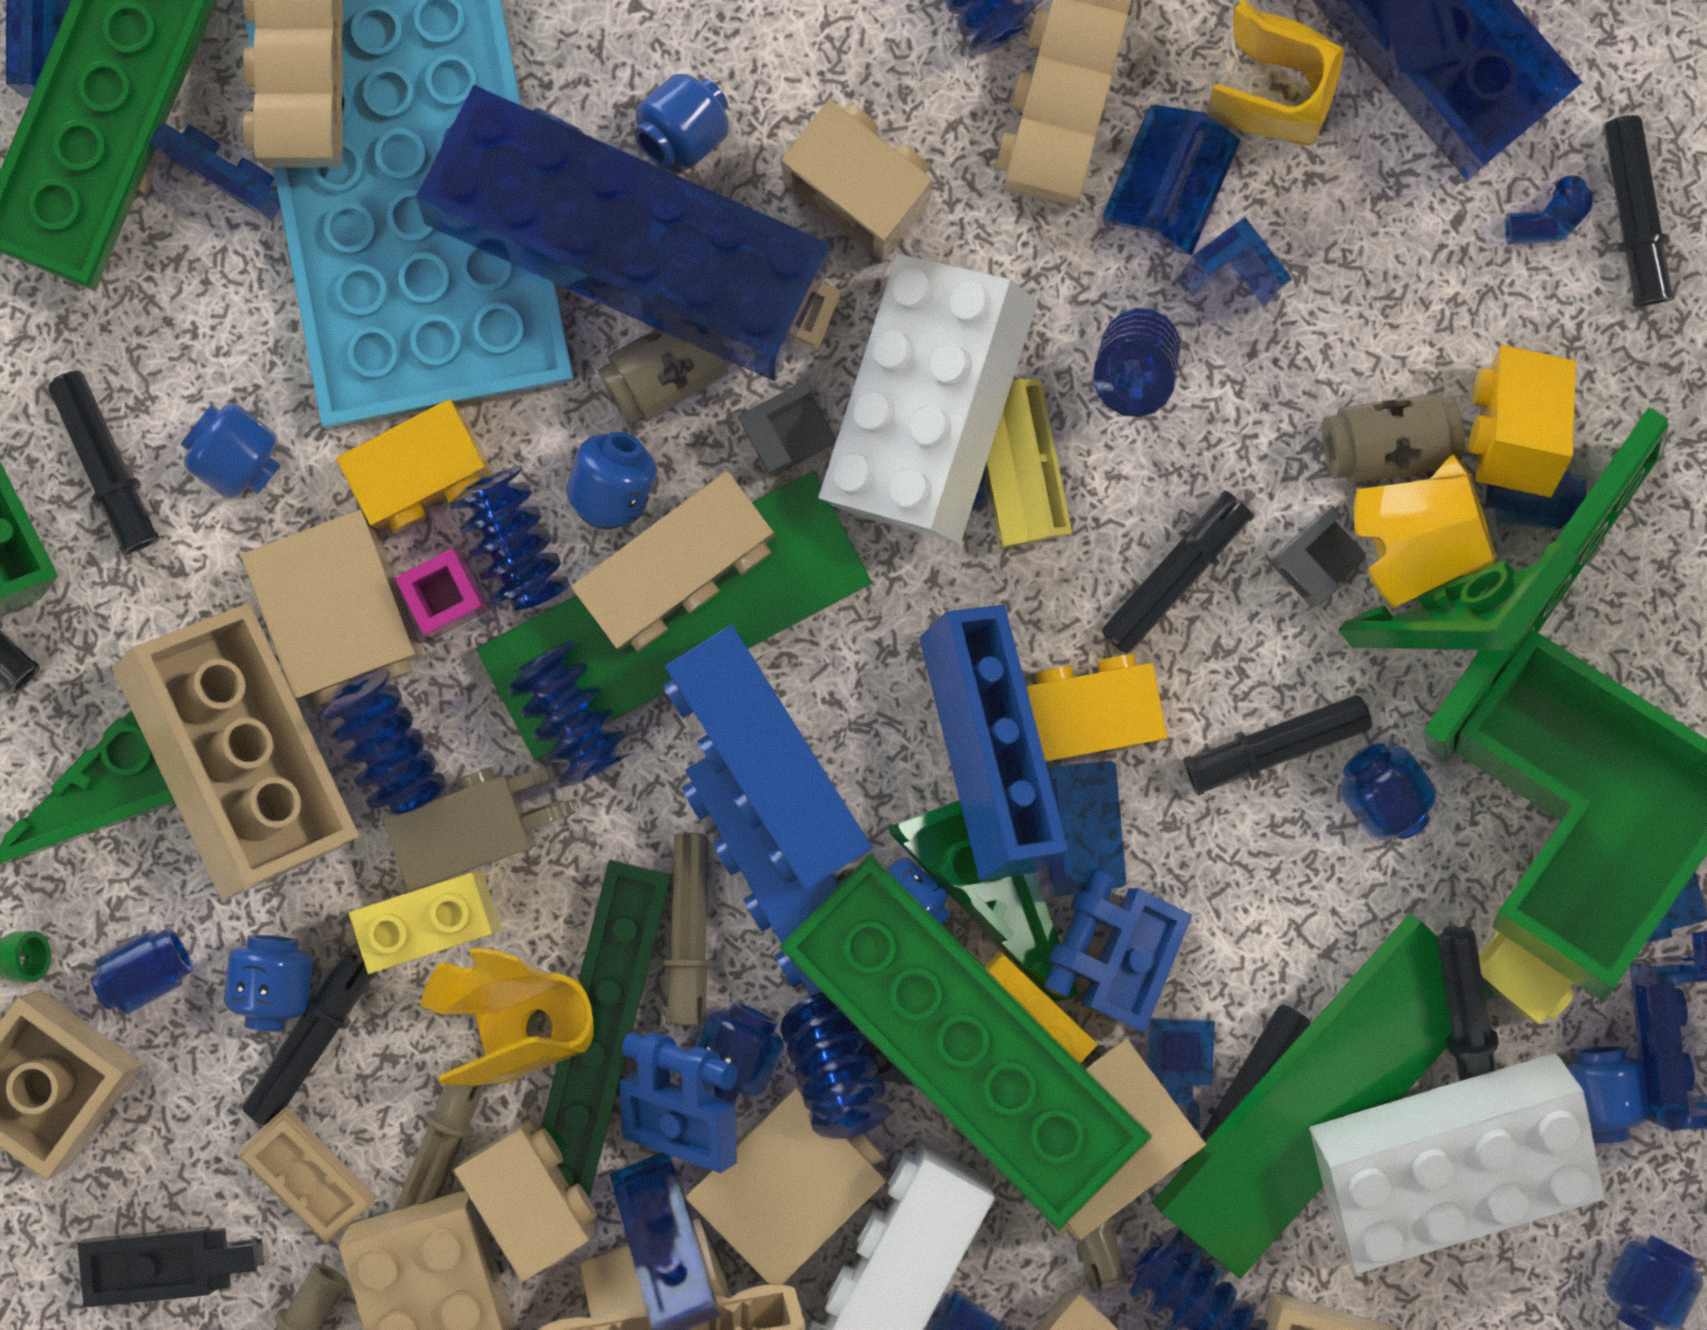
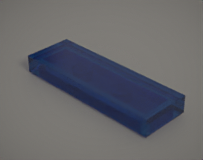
(664, 1244)

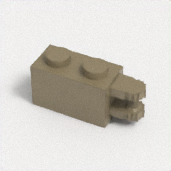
(470, 826)

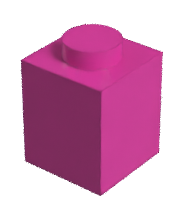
(443, 593)

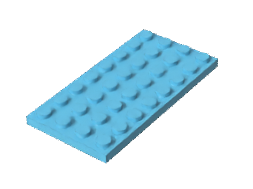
(384, 301)

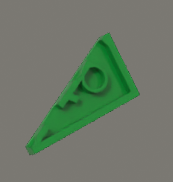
(1469, 611)
(97, 792)
(1005, 908)

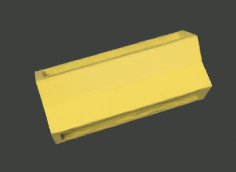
(1026, 471)

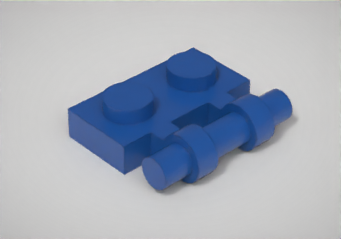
(1134, 959)
(677, 1118)

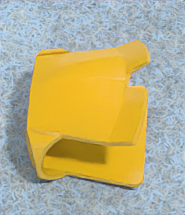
(1289, 45)
(1424, 532)
(503, 998)

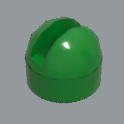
(27, 944)

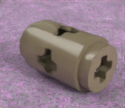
(634, 370)
(1364, 433)

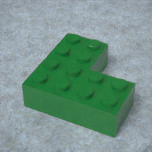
(1626, 800)

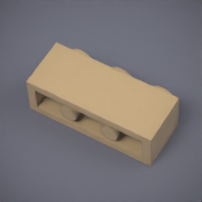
(675, 564)

